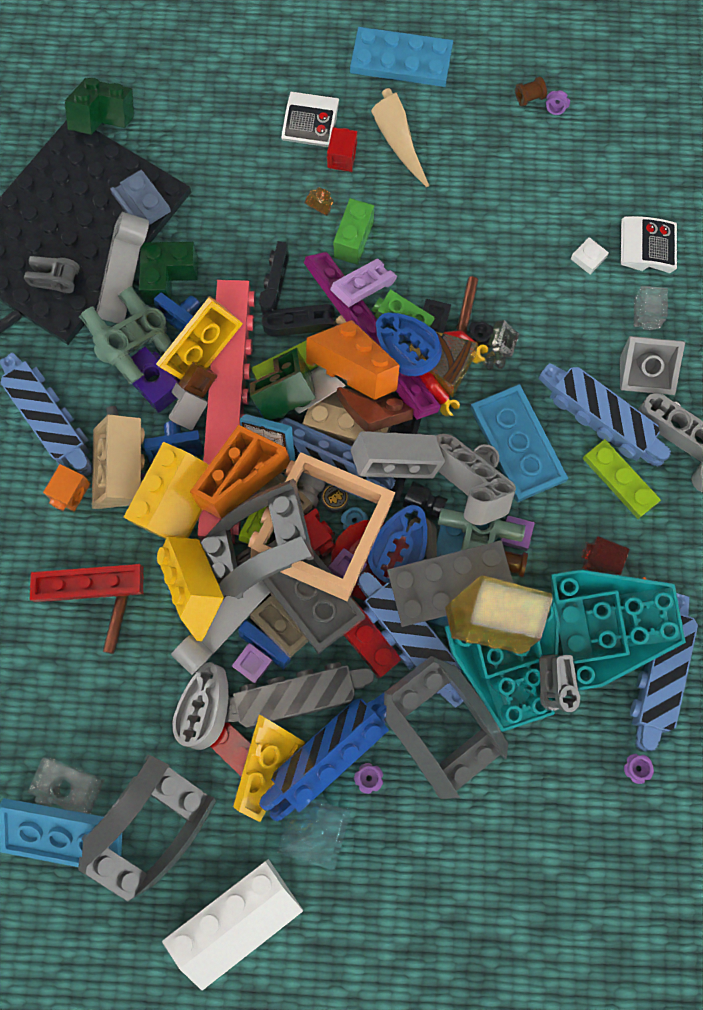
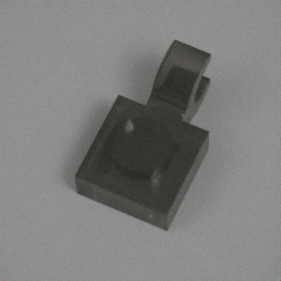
(503, 343)

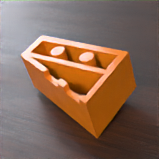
(354, 357)
(238, 471)

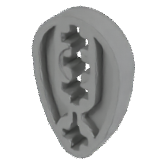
(202, 691)

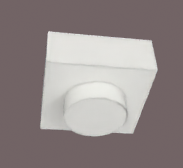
(589, 255)

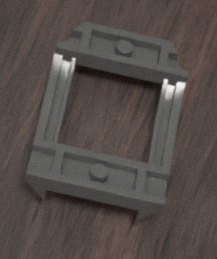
(290, 535)
(468, 758)
(171, 790)

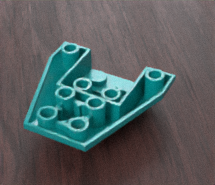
(614, 623)
(508, 680)

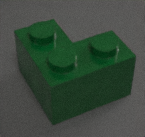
(98, 103)
(163, 264)
(284, 388)

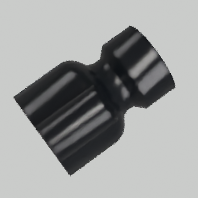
(422, 497)

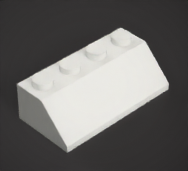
(232, 925)

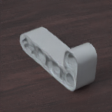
(121, 265)
(684, 437)
(487, 489)
(229, 617)

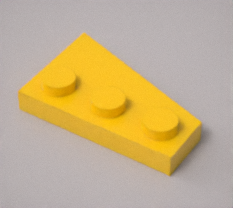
(268, 751)

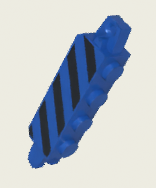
(325, 757)

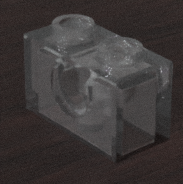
(52, 774)

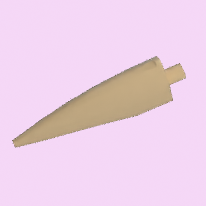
(394, 126)

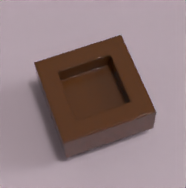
(197, 379)

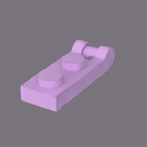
(363, 282)

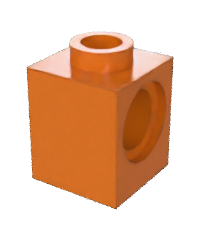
(66, 488)

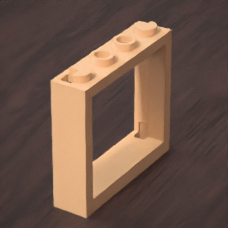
(312, 575)

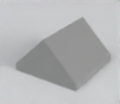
(651, 365)

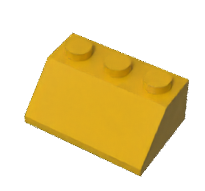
(200, 339)
(164, 497)
(190, 583)

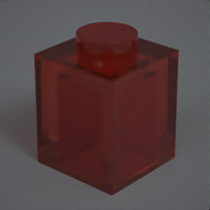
(604, 556)

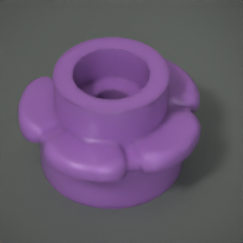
(554, 106)
(646, 768)
(369, 786)

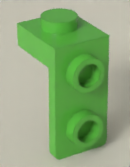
(397, 304)

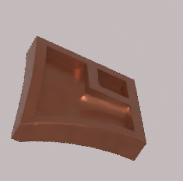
(371, 413)

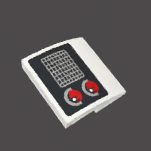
(310, 119)
(649, 243)

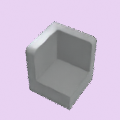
(187, 409)

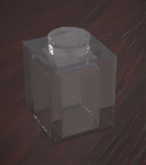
(650, 307)

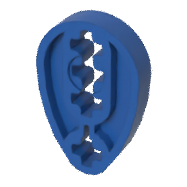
(411, 330)
(394, 529)

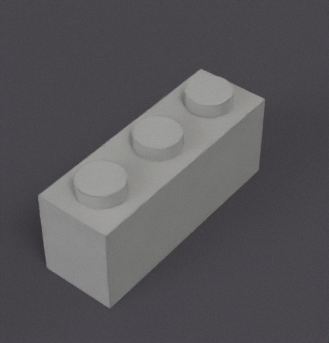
(396, 455)

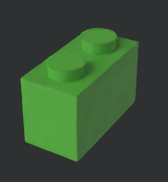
(353, 231)

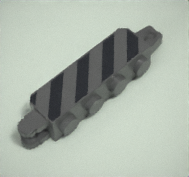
(297, 696)

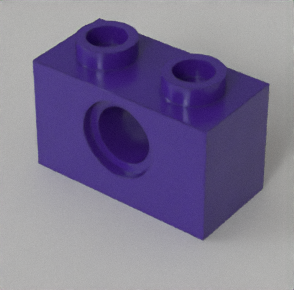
(157, 392)

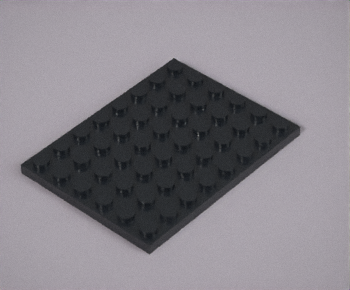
(67, 211)

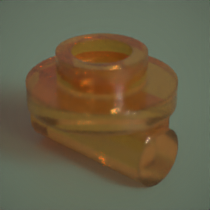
(320, 200)

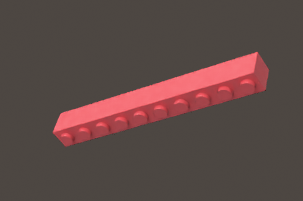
(228, 390)

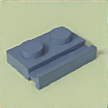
(140, 198)

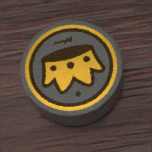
(334, 498)

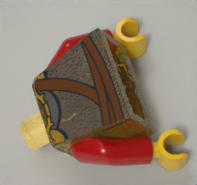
(457, 355)

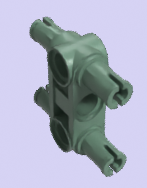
(117, 342)
(473, 536)

